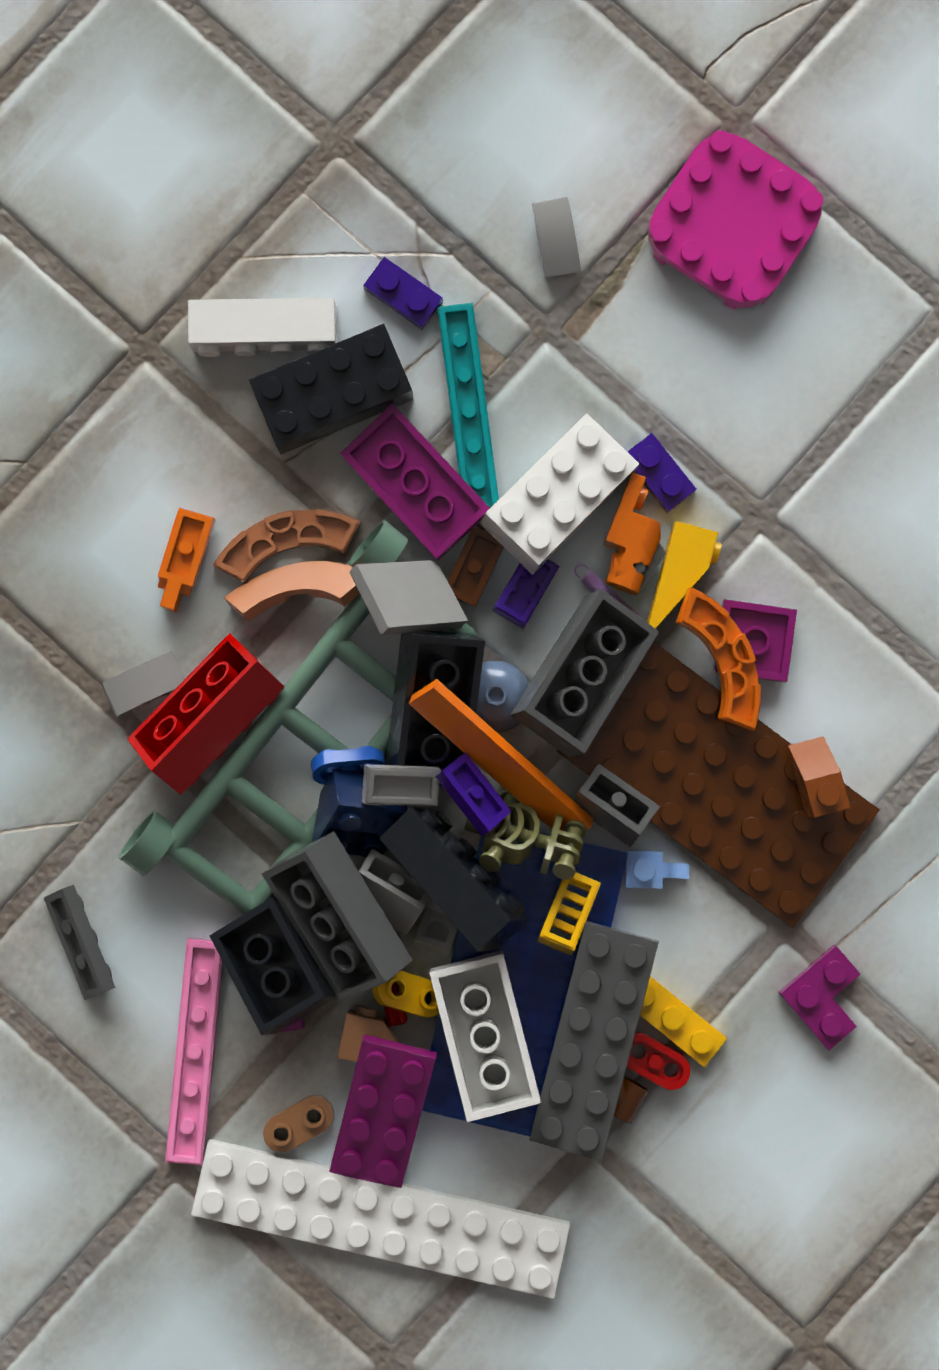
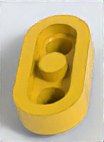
(410, 995)

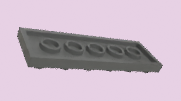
(594, 1040)

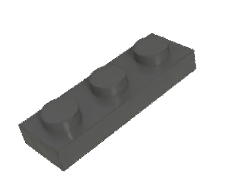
(79, 942)

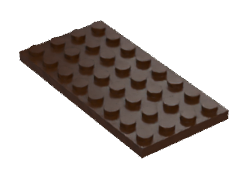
(722, 787)

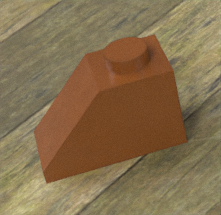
(818, 778)

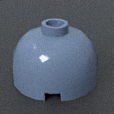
(499, 693)

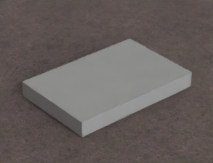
(408, 596)

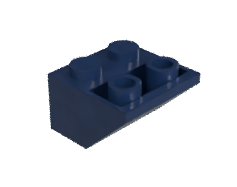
(353, 822)

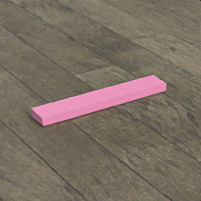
(194, 1053)

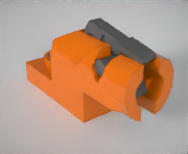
(634, 539)

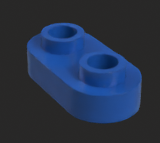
(345, 760)

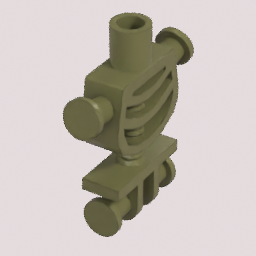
(560, 846)

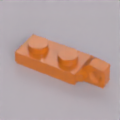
(183, 556)

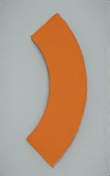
(731, 654)

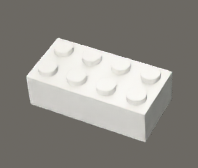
(559, 493)
(484, 1036)

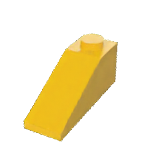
(685, 561)

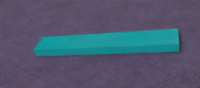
(468, 400)

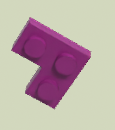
(813, 995)

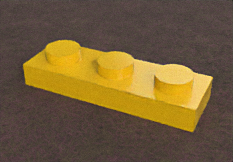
(680, 1023)

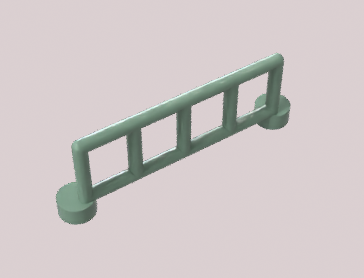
(161, 838)

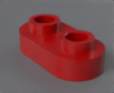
(653, 1061)

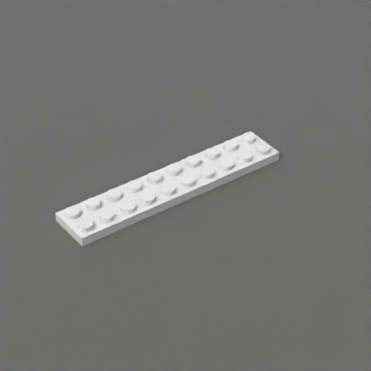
(381, 1220)

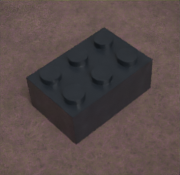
(271, 967)

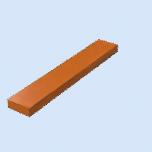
(496, 755)

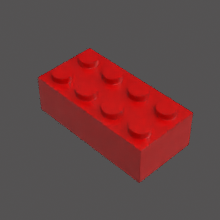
(205, 714)

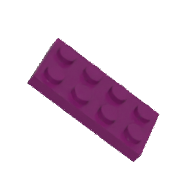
(415, 481)
(382, 1111)

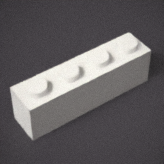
(261, 325)

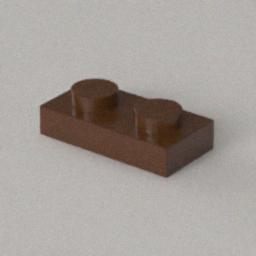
(474, 566)

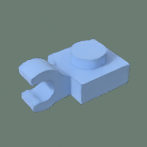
(647, 869)

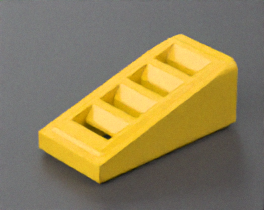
(555, 941)

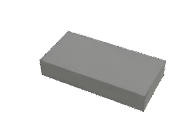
(400, 785)

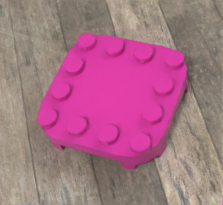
(734, 220)

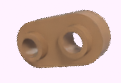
(298, 1124)

